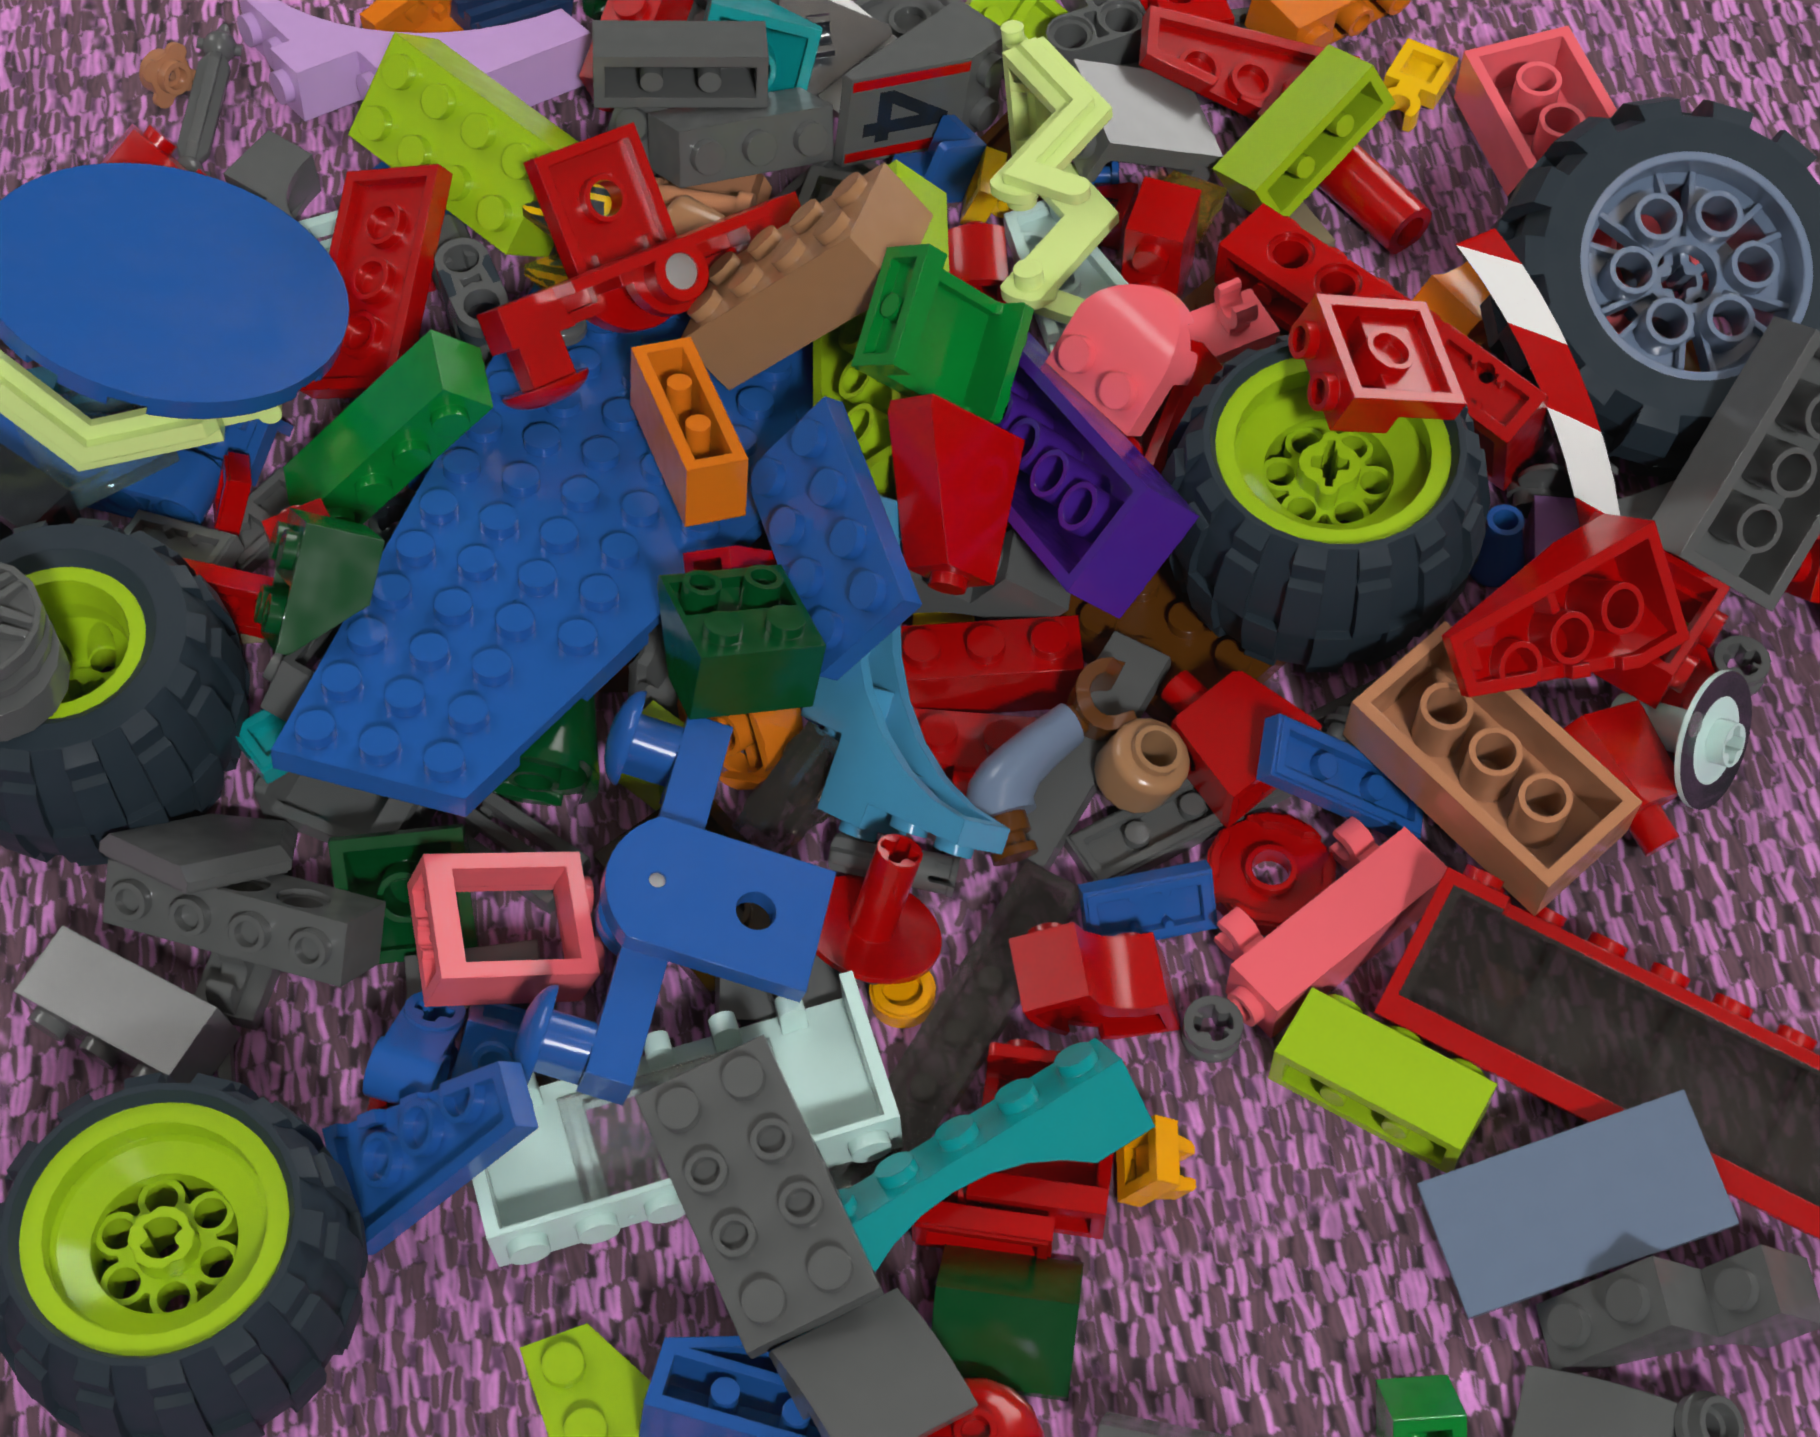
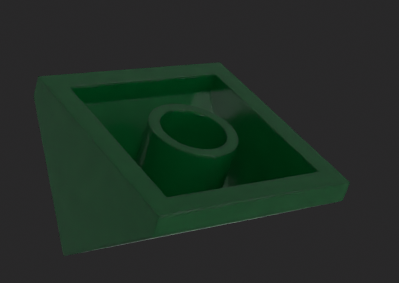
(381, 867)
(1009, 1318)

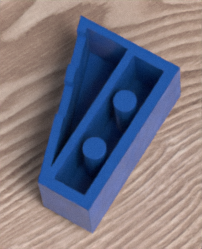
(718, 1391)

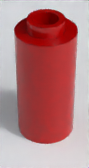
(1377, 201)

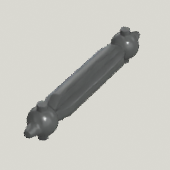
(206, 98)

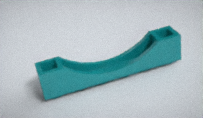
(1068, 1111)

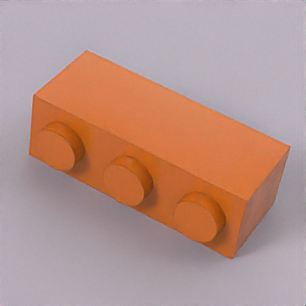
(688, 432)

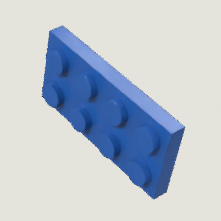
(833, 535)

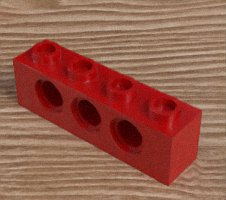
(1291, 266)

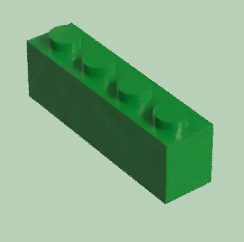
(392, 429)

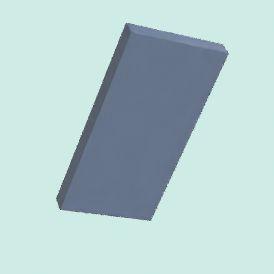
(1577, 1204)

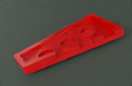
(1221, 60)

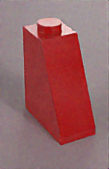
(951, 490)

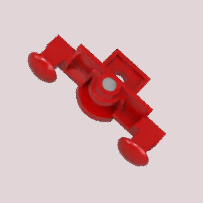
(620, 267)

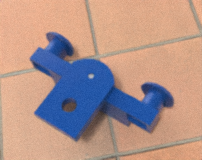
(675, 900)

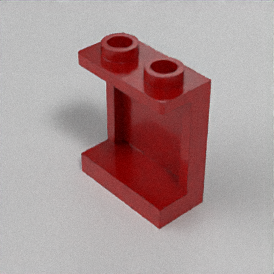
(1059, 1189)

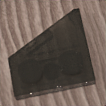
(788, 799)

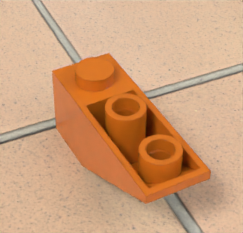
(1318, 20)

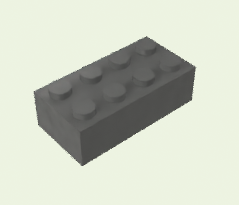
(1753, 481)

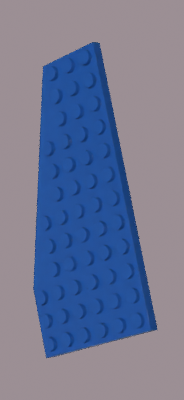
(517, 582)

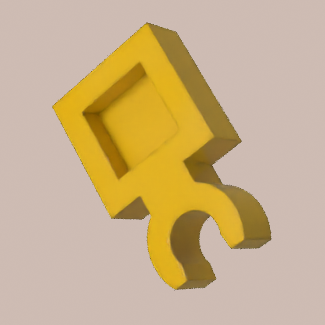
(1417, 79)

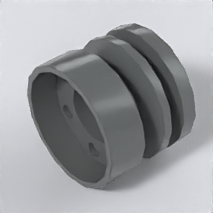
(31, 658)

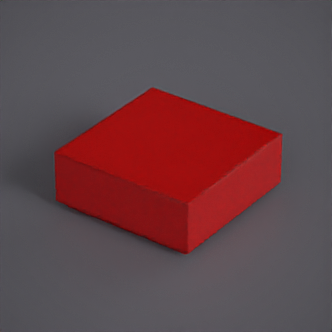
(232, 493)

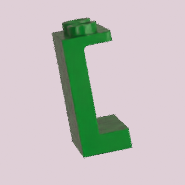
(940, 334)

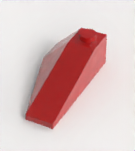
(1572, 611)

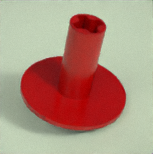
(876, 921)

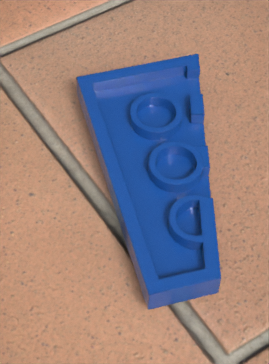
(429, 1146)

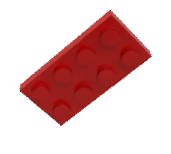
(386, 257)

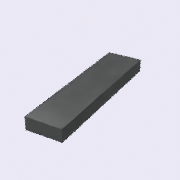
(1072, 783)

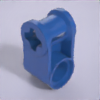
(414, 1052)

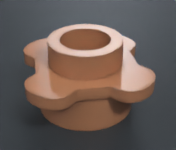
(156, 69)

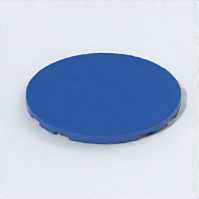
(166, 290)

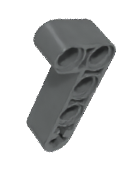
(1098, 31)

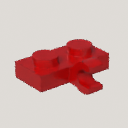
(966, 739)

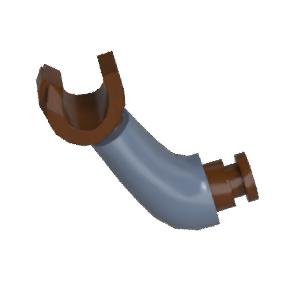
(1011, 775)

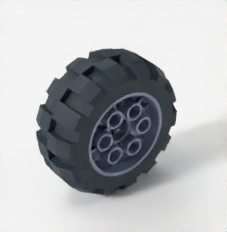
(1718, 196)

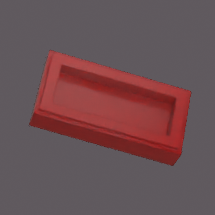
(985, 1229)

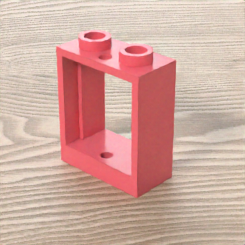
(439, 939)

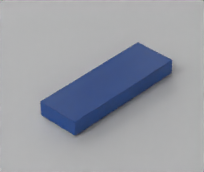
(1333, 777)

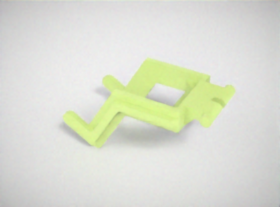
(1050, 123)
(106, 439)

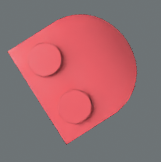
(1126, 352)

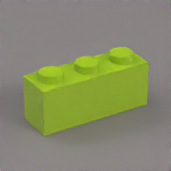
(1305, 133)
(1382, 1079)

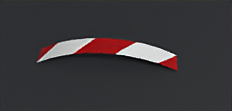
(1552, 369)

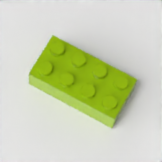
(445, 111)

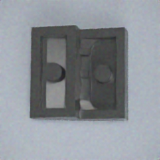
(874, 1374)
(1583, 1406)

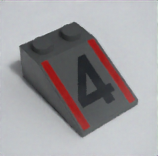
(905, 88)

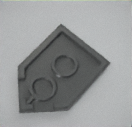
(205, 850)

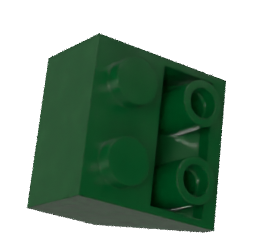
(319, 578)
(738, 641)

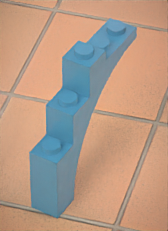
(882, 766)

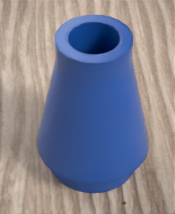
(1502, 547)

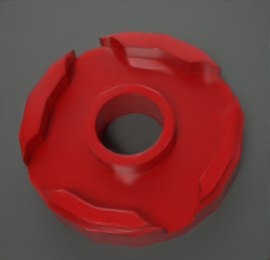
(1274, 839)

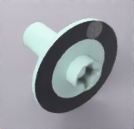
(1706, 737)

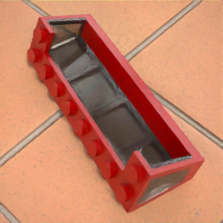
(1608, 1036)

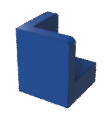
(949, 159)

